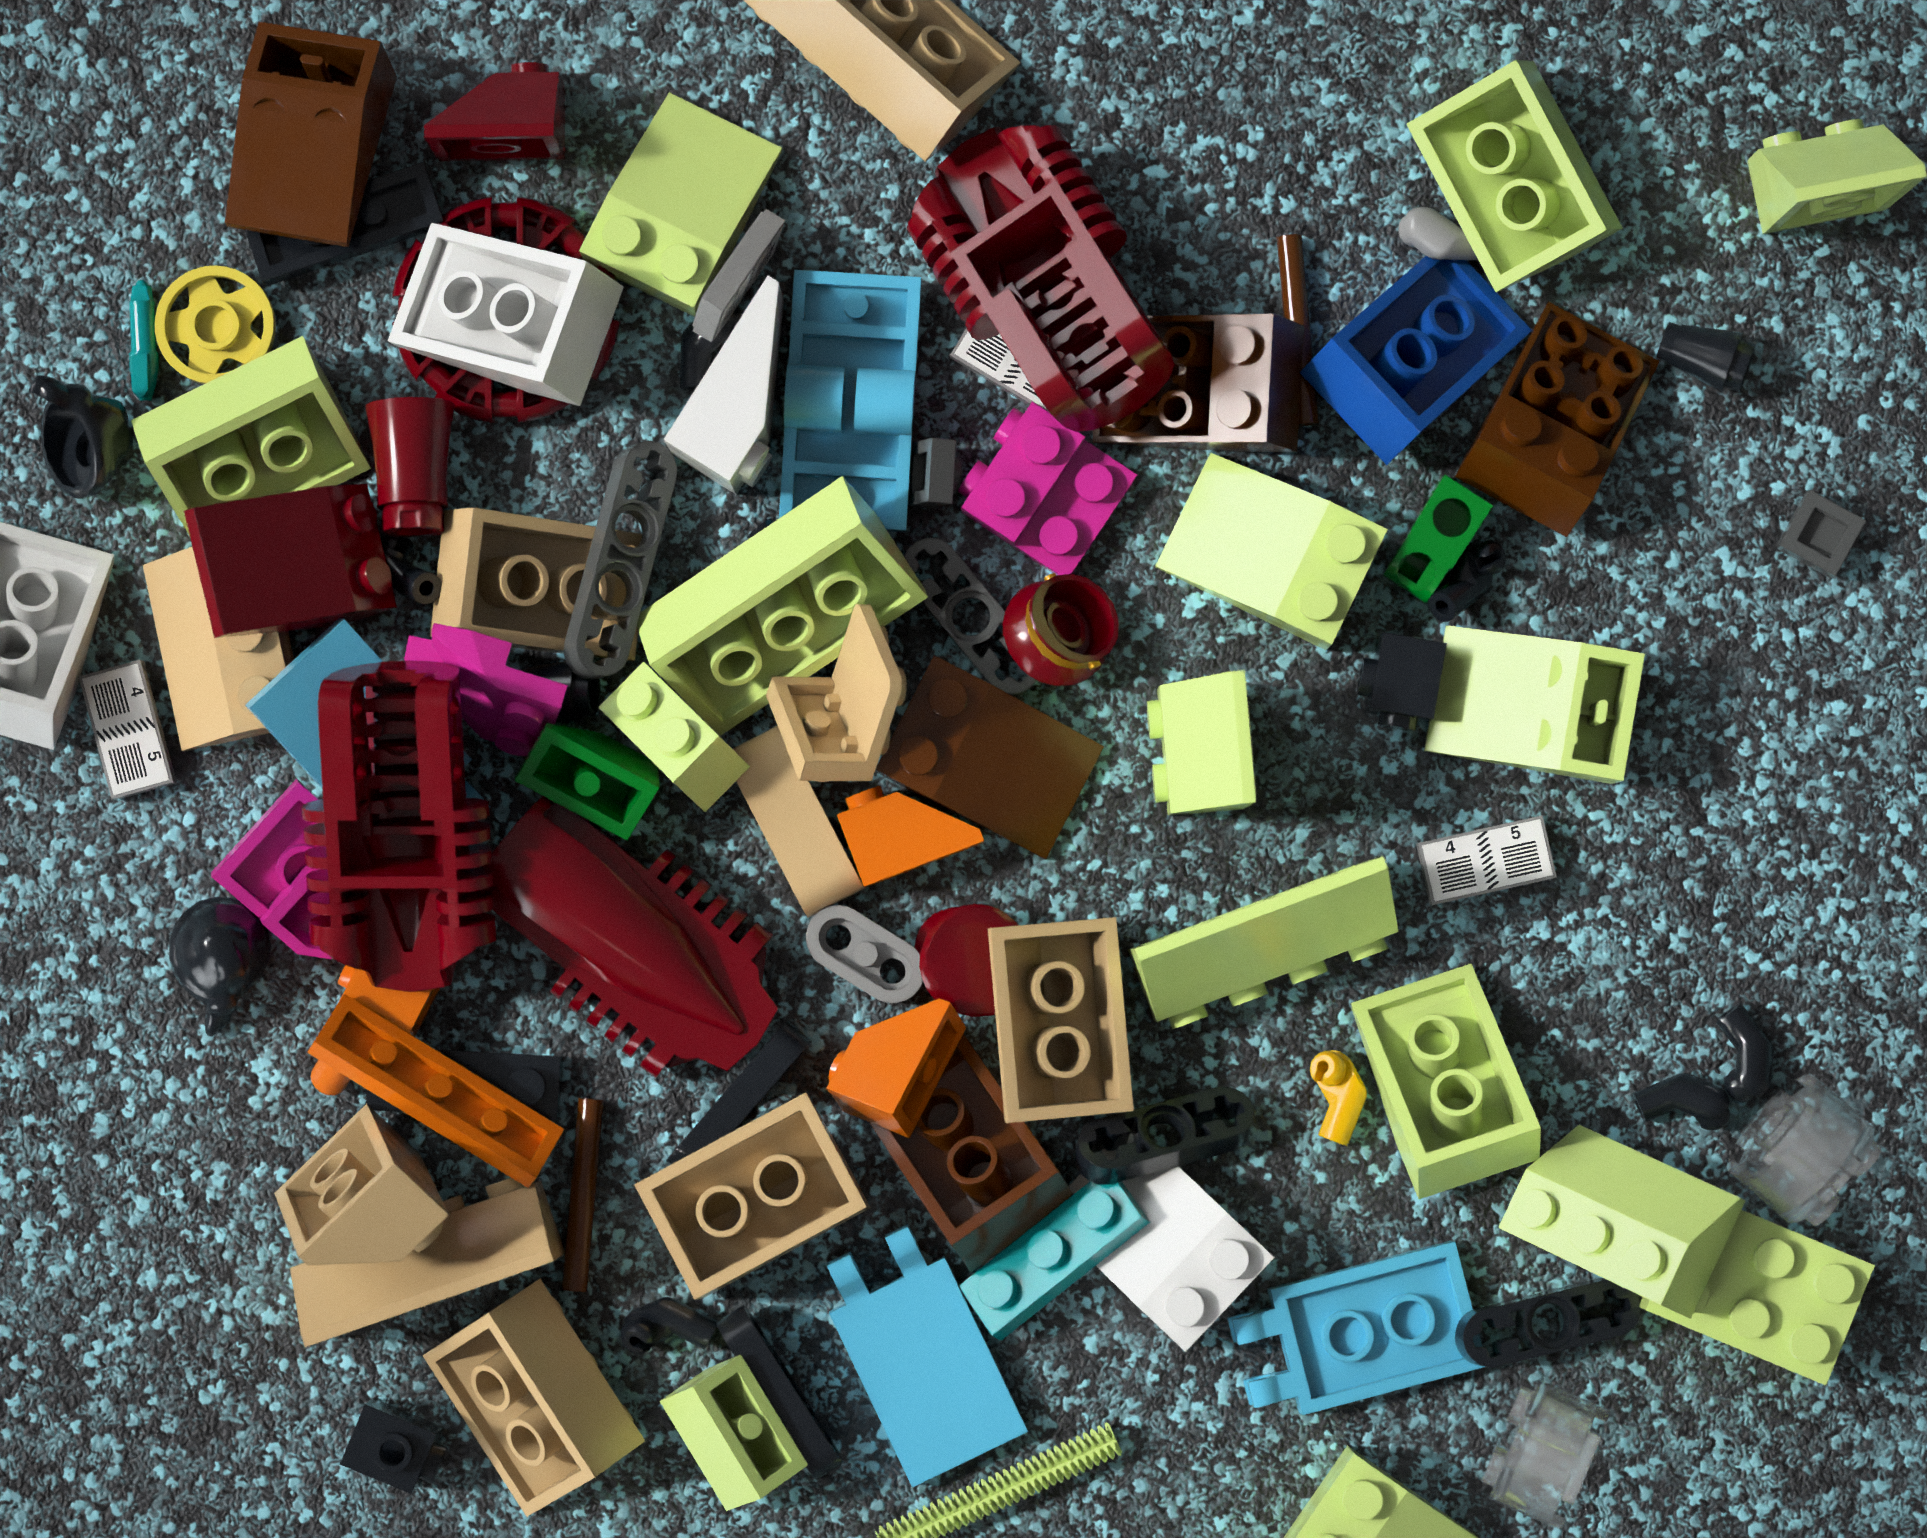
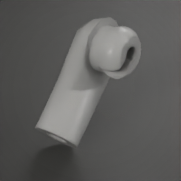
(1434, 235)

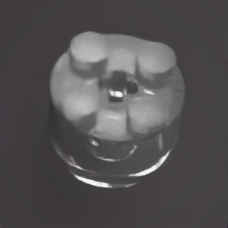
(1804, 1151)
(1546, 1452)

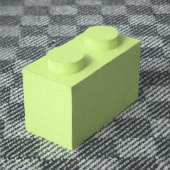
(674, 737)
(733, 1433)

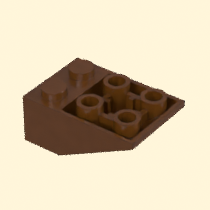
(307, 132)
(1228, 389)
(1558, 420)

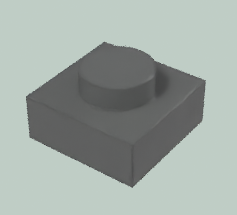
(933, 473)
(1820, 534)

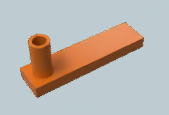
(431, 1089)

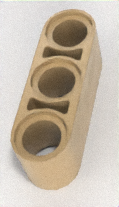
(795, 825)

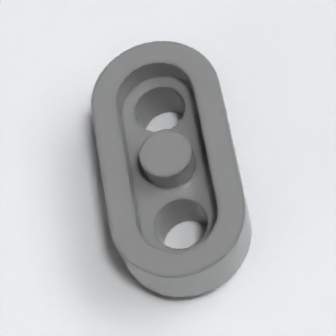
(865, 954)

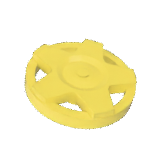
(214, 323)

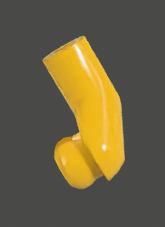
(1342, 1090)

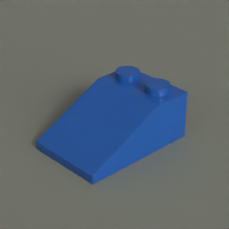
(1414, 353)

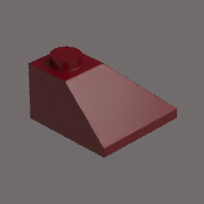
(504, 118)

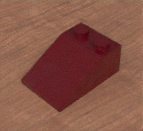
(290, 560)

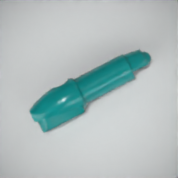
(143, 353)

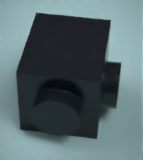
(1402, 680)
(394, 1447)

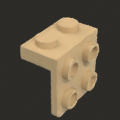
(842, 721)

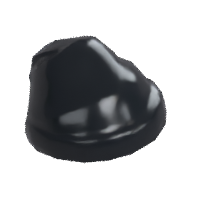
(81, 436)
(218, 955)

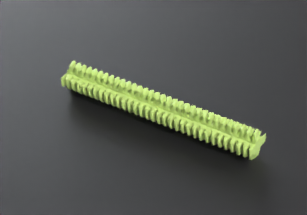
(1007, 1488)

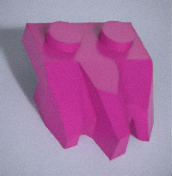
(495, 699)
(270, 871)

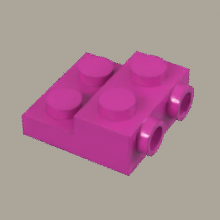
(1045, 490)

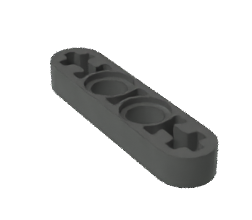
(628, 563)

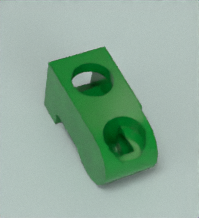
(1437, 538)

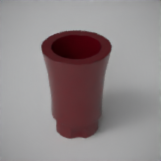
(411, 462)

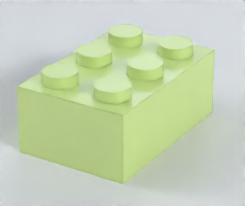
(1778, 1297)

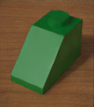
(591, 776)

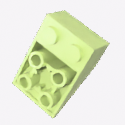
(1536, 703)

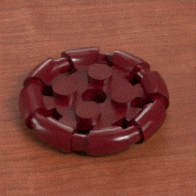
(537, 227)

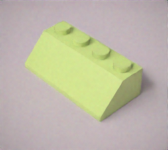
(776, 605)

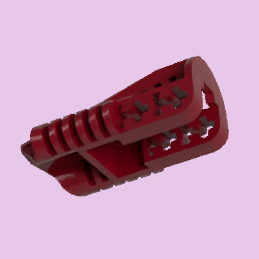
(1029, 258)
(396, 828)
(634, 940)

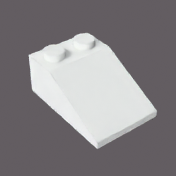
(507, 312)
(731, 410)
(46, 625)
(1186, 1259)

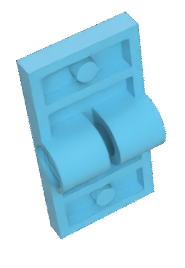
(851, 389)

